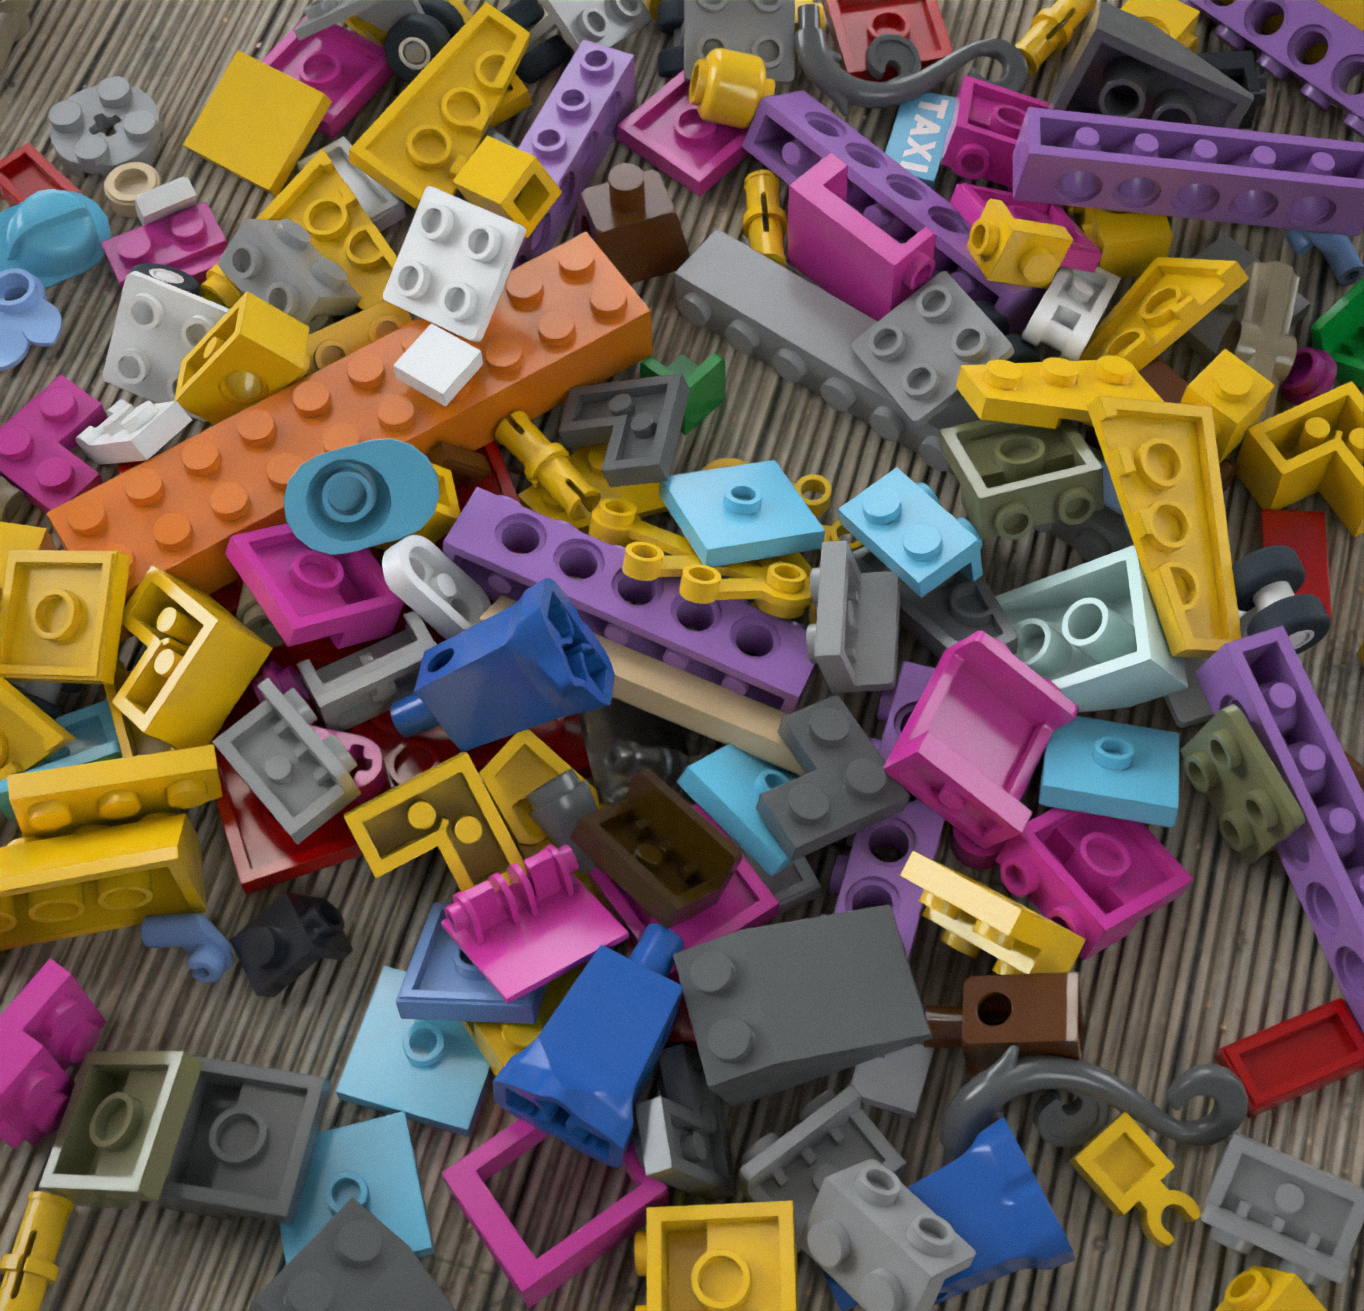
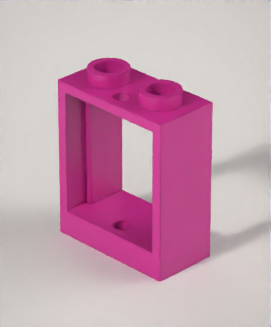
(539, 1277)

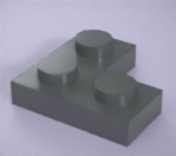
(636, 419)
(841, 786)
(684, 1130)

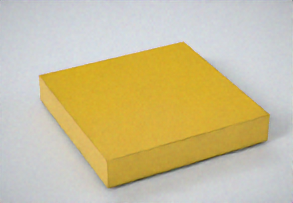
(257, 123)
(62, 615)

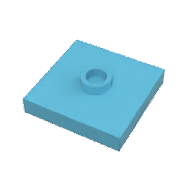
(741, 513)
(1112, 771)
(728, 791)
(414, 1065)
(375, 1167)

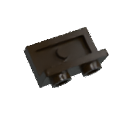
(659, 850)

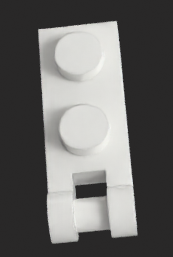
(1071, 310)
(132, 431)

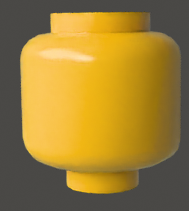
(729, 87)

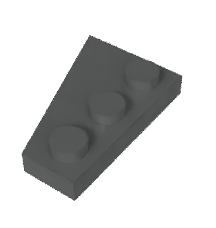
(948, 611)

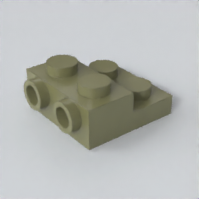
(1022, 475)
(121, 1127)

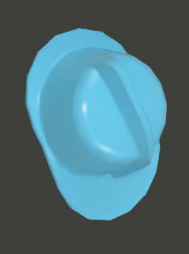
(53, 235)
(361, 496)

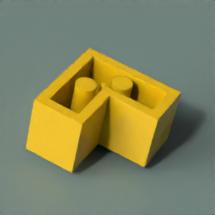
(1310, 452)
(193, 662)
(440, 810)

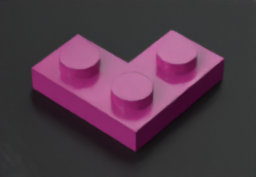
(39, 443)

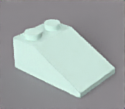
(1095, 634)

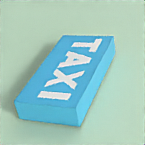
(921, 134)

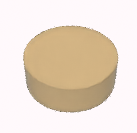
(126, 183)

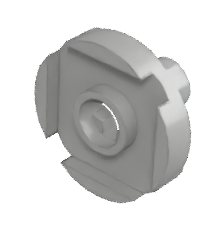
(103, 106)

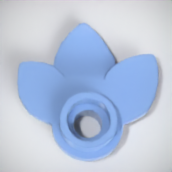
(24, 317)

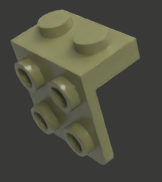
(1241, 785)

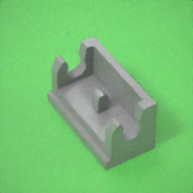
(368, 679)

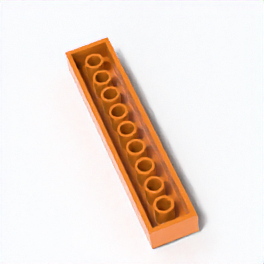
(554, 328)

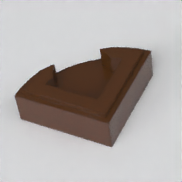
(463, 463)

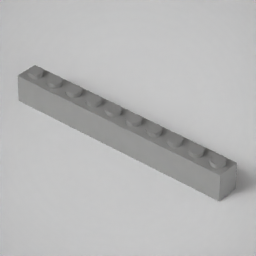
(809, 342)

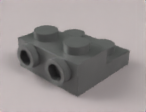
(245, 1142)

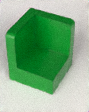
(704, 381)

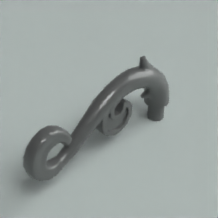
(897, 52)
(1095, 1088)

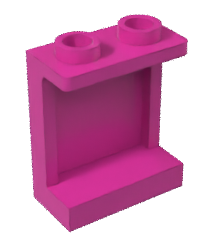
(848, 251)
(979, 738)

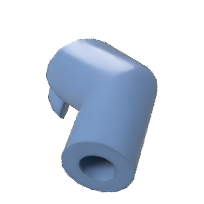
(1336, 250)
(196, 934)

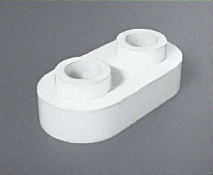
(433, 585)

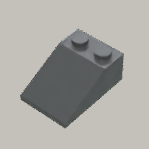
(1143, 73)
(800, 1001)
(353, 1267)

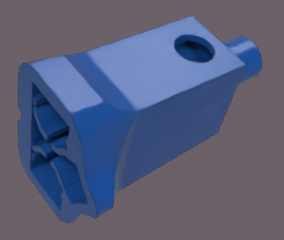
(509, 673)
(598, 1049)
(993, 1207)

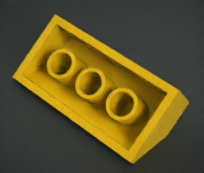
(99, 879)

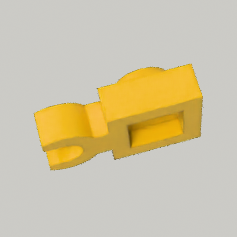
(1127, 1172)

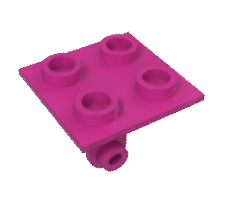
(534, 927)

